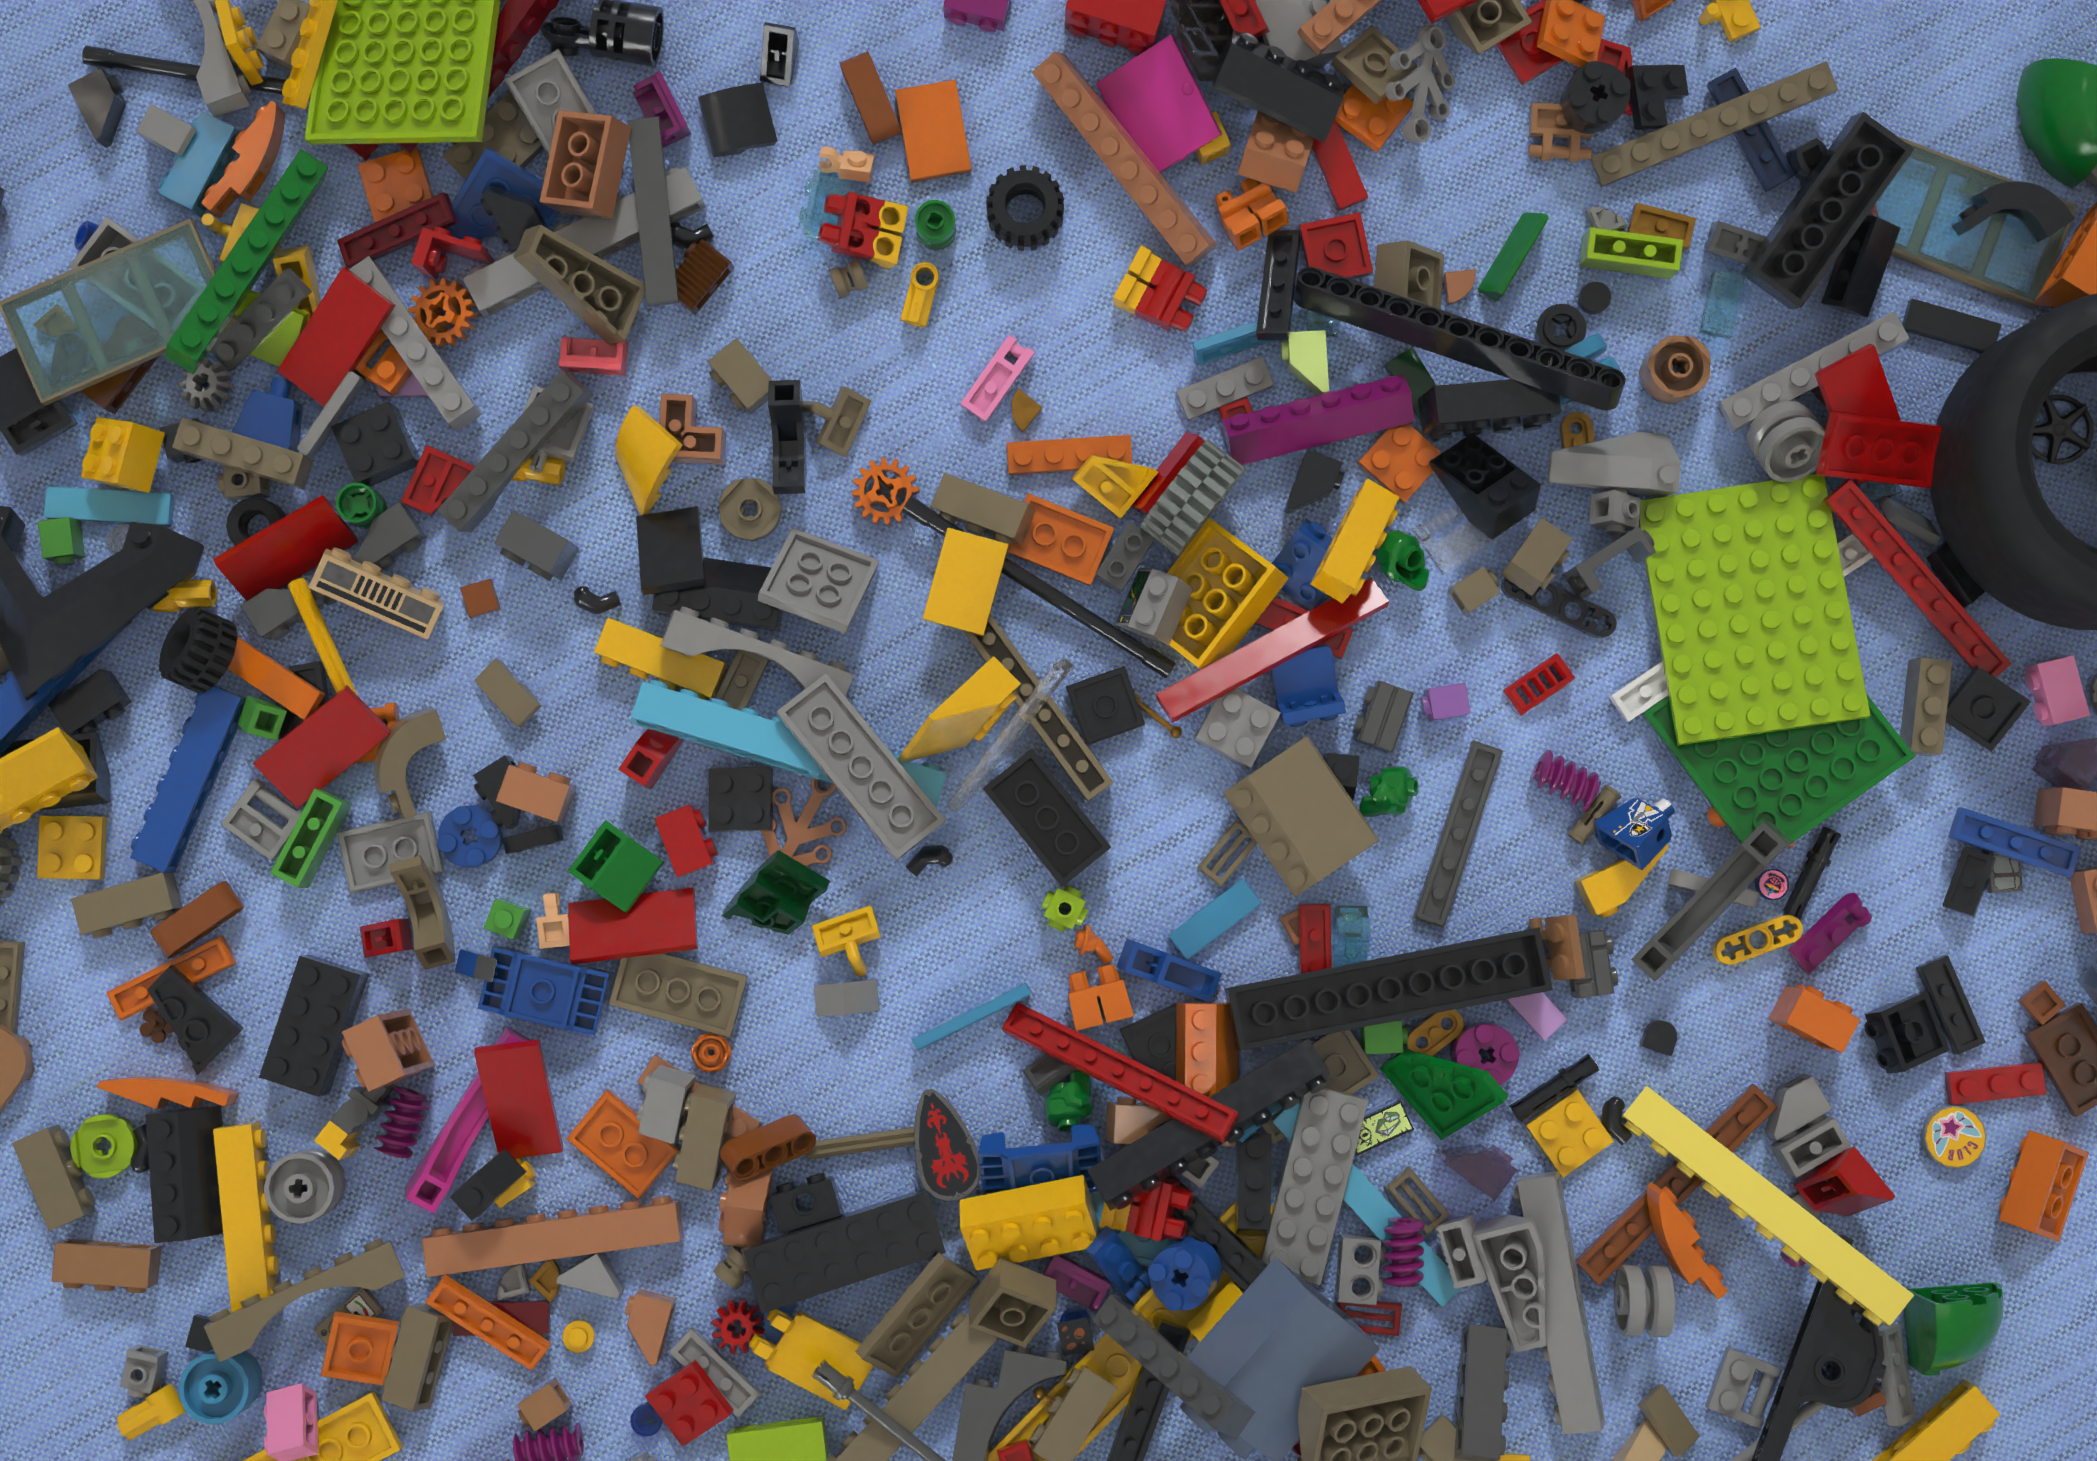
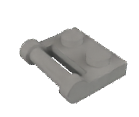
(256, 827)
(1733, 1383)

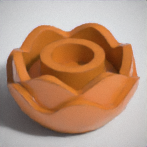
(701, 1055)

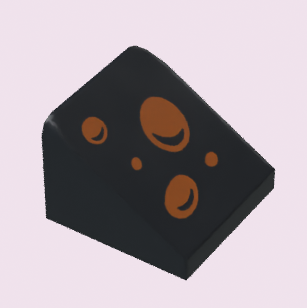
(1075, 1336)

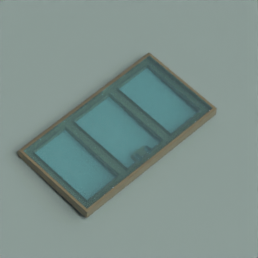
(1991, 256)
(108, 311)

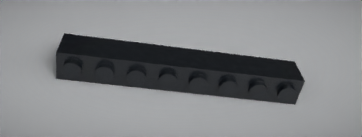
(1176, 1145)

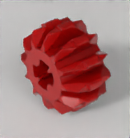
(728, 1332)

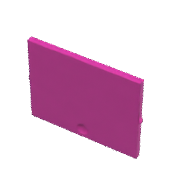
(1160, 104)

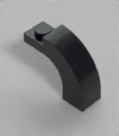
(2032, 204)
(788, 436)

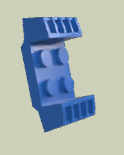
(544, 991)
(1032, 1165)

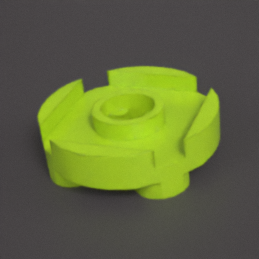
(93, 1160)

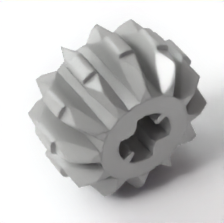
(214, 394)

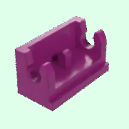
(658, 101)
(1077, 1281)

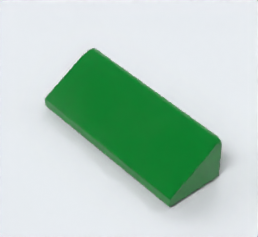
(1512, 255)

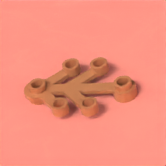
(798, 831)

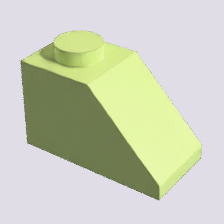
(1307, 359)

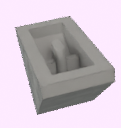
(165, 131)
(846, 997)
(594, 1276)

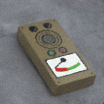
(360, 1304)

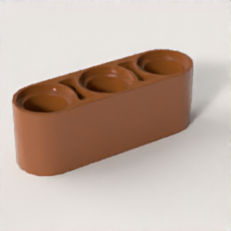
(870, 98)
(197, 919)
(767, 1147)

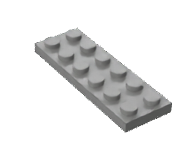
(860, 766)
(1314, 1182)

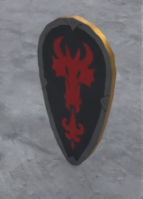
(944, 1149)

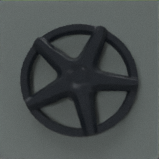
(2060, 429)

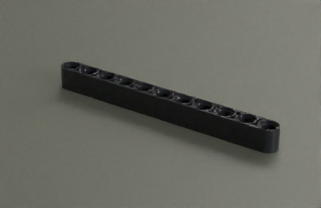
(1459, 338)

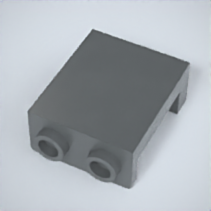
(1583, 579)

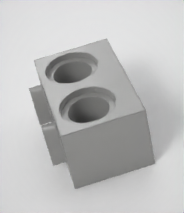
(1350, 1269)

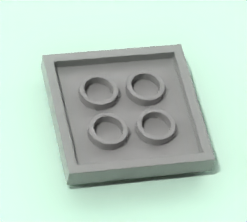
(818, 580)

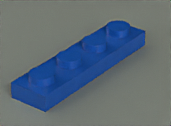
(2014, 842)

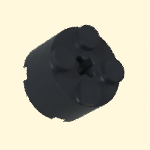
(1607, 85)

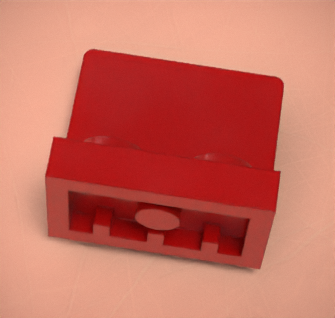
(432, 247)

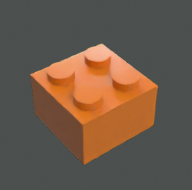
(1813, 1018)

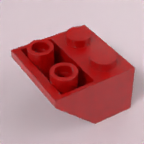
(1843, 1185)

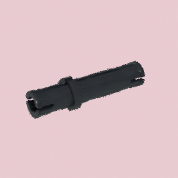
(1808, 879)
(1565, 1080)

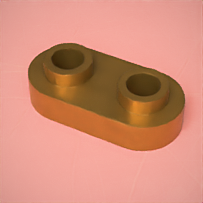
(1585, 425)
(1433, 1032)

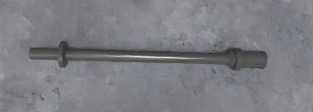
(844, 1389)

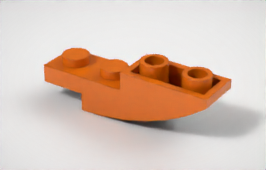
(257, 152)
(1678, 1238)

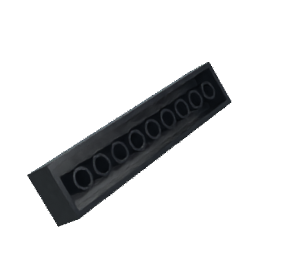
(1388, 989)

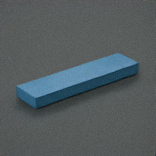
(971, 1016)

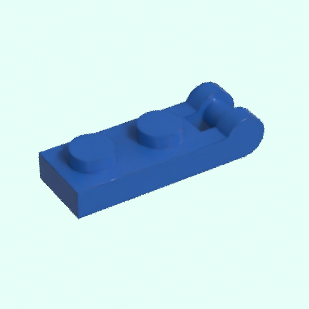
(1118, 1265)

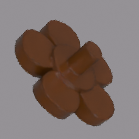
(156, 1027)

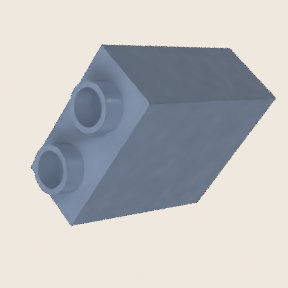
(1272, 1346)

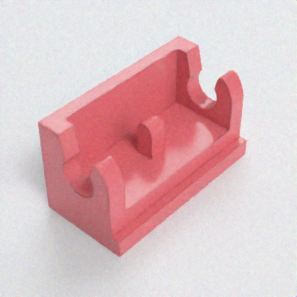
(593, 356)

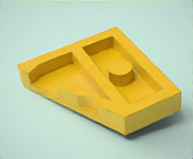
(1114, 482)

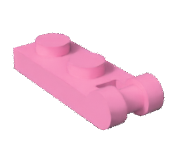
(996, 379)

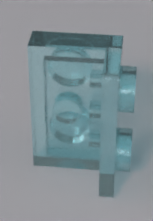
(818, 189)

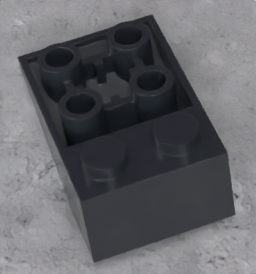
(22, 416)
(1486, 485)

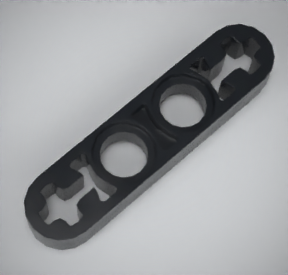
(1556, 609)

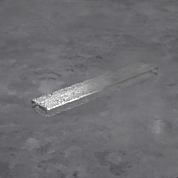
(1009, 735)

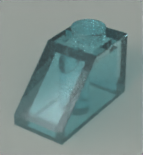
(1350, 935)

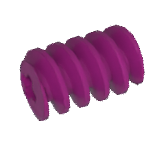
(1566, 779)
(403, 1123)
(1404, 1252)
(552, 1448)

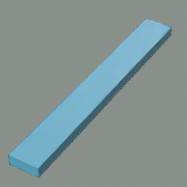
(1375, 1211)

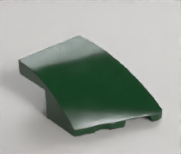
(778, 894)

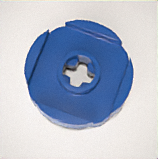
(453, 843)

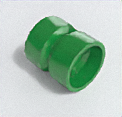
(935, 224)
(360, 504)

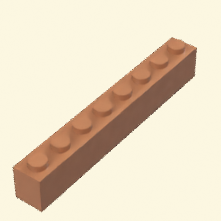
(1124, 158)
(552, 1237)

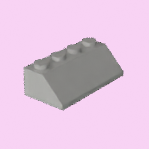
(1284, 21)

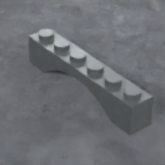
(486, 482)
(387, 538)
(1711, 900)
(1184, 1378)

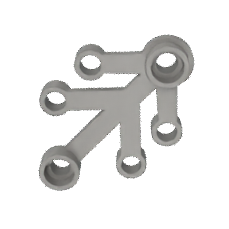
(1429, 44)

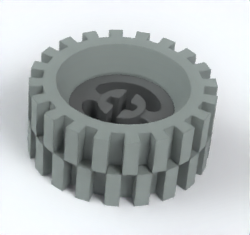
(1192, 497)

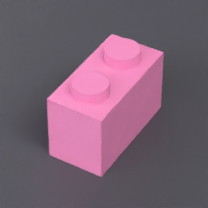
(2057, 691)
(291, 1423)

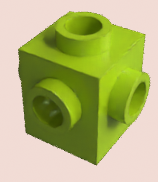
(1051, 905)

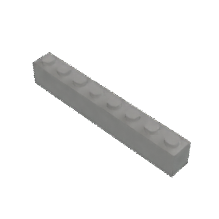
(508, 282)
(1567, 1329)

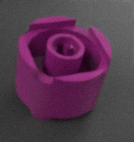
(1502, 1050)

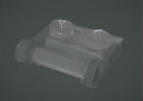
(1453, 547)

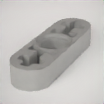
(1694, 883)

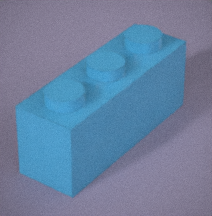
(200, 164)

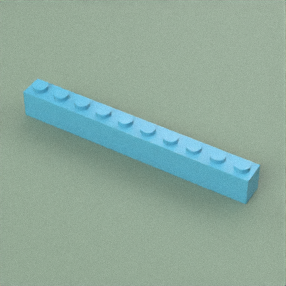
(745, 733)

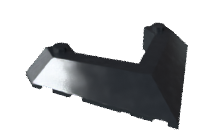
(53, 632)

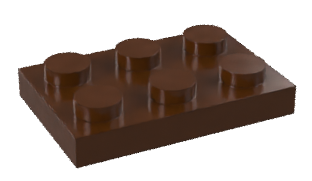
(2069, 1056)

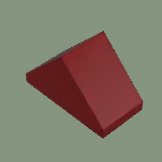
(386, 937)

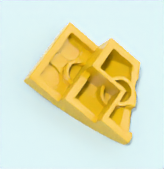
(644, 456)

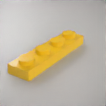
(308, 54)

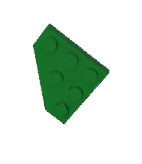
(1443, 1091)

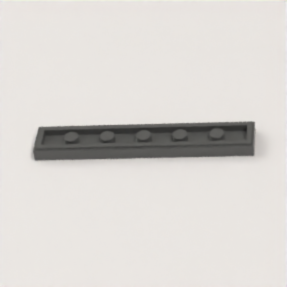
(653, 211)
(1457, 834)

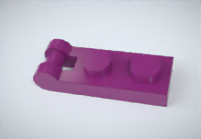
(1829, 932)

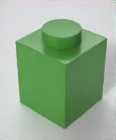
(61, 540)
(262, 717)
(507, 918)
(1384, 1038)

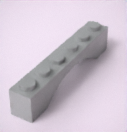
(218, 74)
(419, 353)
(1799, 377)
(693, 636)

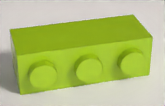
(1631, 253)
(780, 1441)

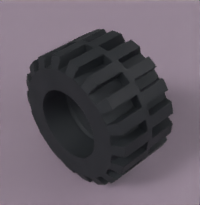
(1030, 183)
(198, 650)

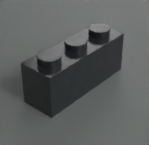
(1861, 267)

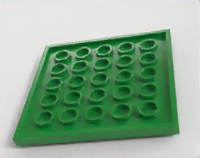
(1789, 774)

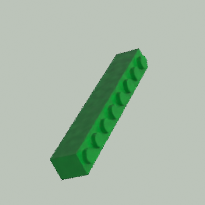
(246, 262)

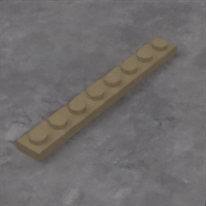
(1714, 124)

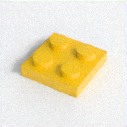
(240, 40)
(71, 847)
(1569, 1133)

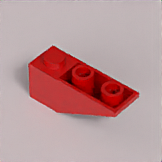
(650, 757)

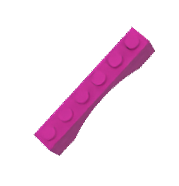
(449, 1149)

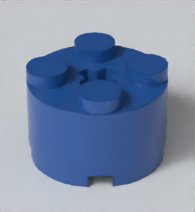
(1169, 1277)

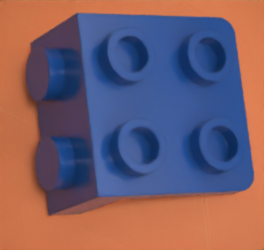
(1300, 562)
(1307, 688)

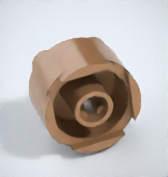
(1693, 371)

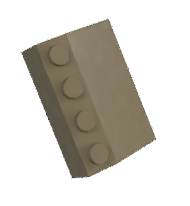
(1301, 816)
(1364, 1417)

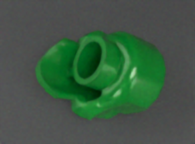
(1403, 560)
(1389, 792)
(1069, 1102)

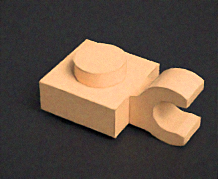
(850, 166)
(553, 927)

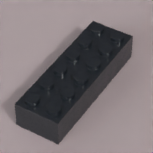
(1827, 211)
(842, 1250)

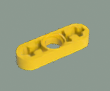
(1775, 924)

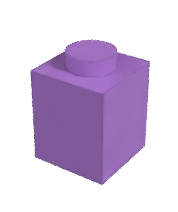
(1445, 702)

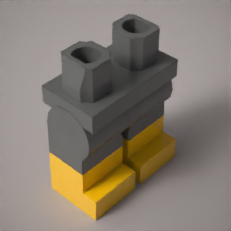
(351, 1118)

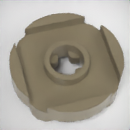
(750, 491)

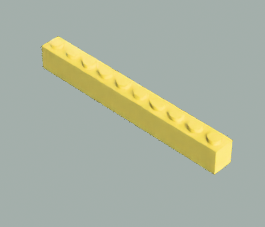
(1768, 1207)

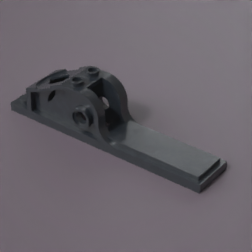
(1824, 1335)

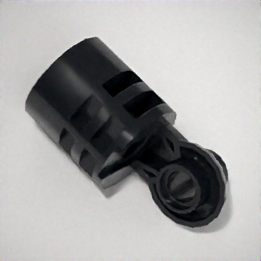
(616, 32)

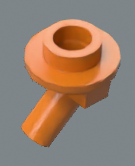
(1087, 941)

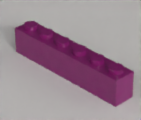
(1318, 420)

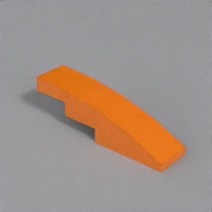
(159, 1090)

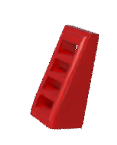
(1562, 669)

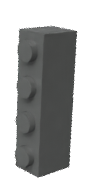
(1482, 1393)

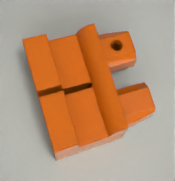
(1250, 213)
(1085, 1003)

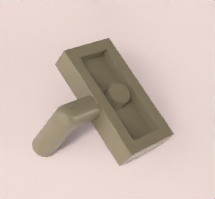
(841, 420)

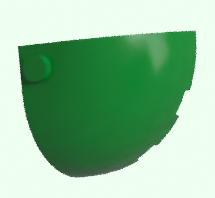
(2060, 116)
(1951, 1324)

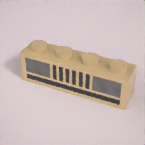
(376, 593)

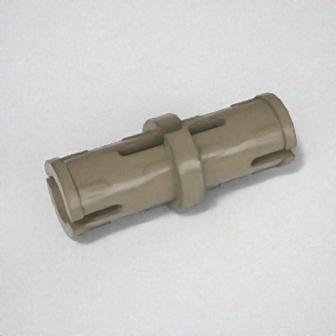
(1599, 808)

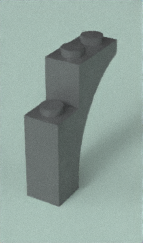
(986, 1406)

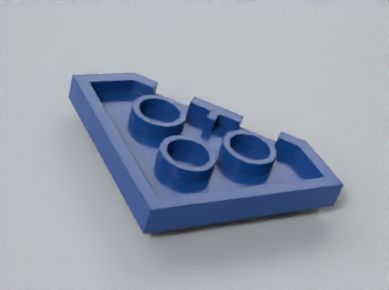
(499, 172)

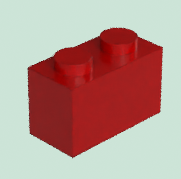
(686, 840)

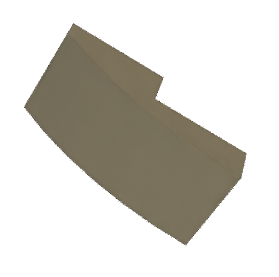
(507, 693)

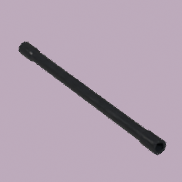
(111, 59)
(1148, 656)

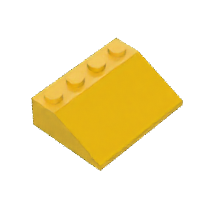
(1227, 597)
(966, 713)

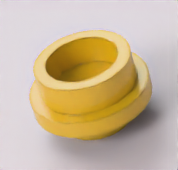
(578, 1336)

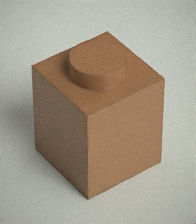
(543, 1405)

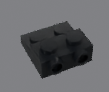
(1906, 1033)

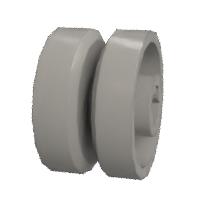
(1786, 440)
(286, 1189)
(1644, 1300)

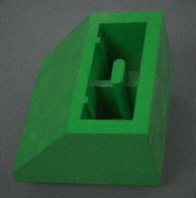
(615, 866)

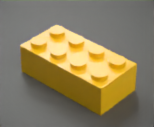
(1029, 1222)

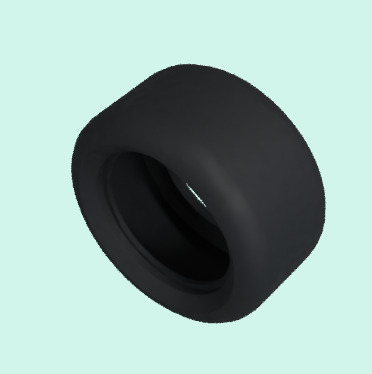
(1987, 479)

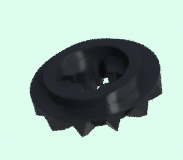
(1561, 314)

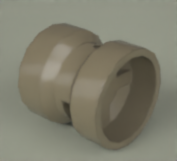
(842, 281)
(732, 1268)

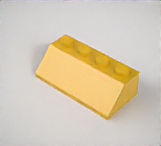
(41, 775)

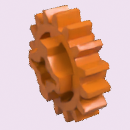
(449, 299)
(872, 498)

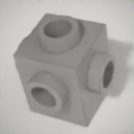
(1614, 511)

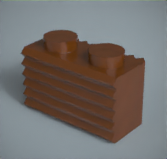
(701, 275)

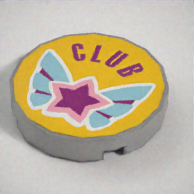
(1953, 1136)

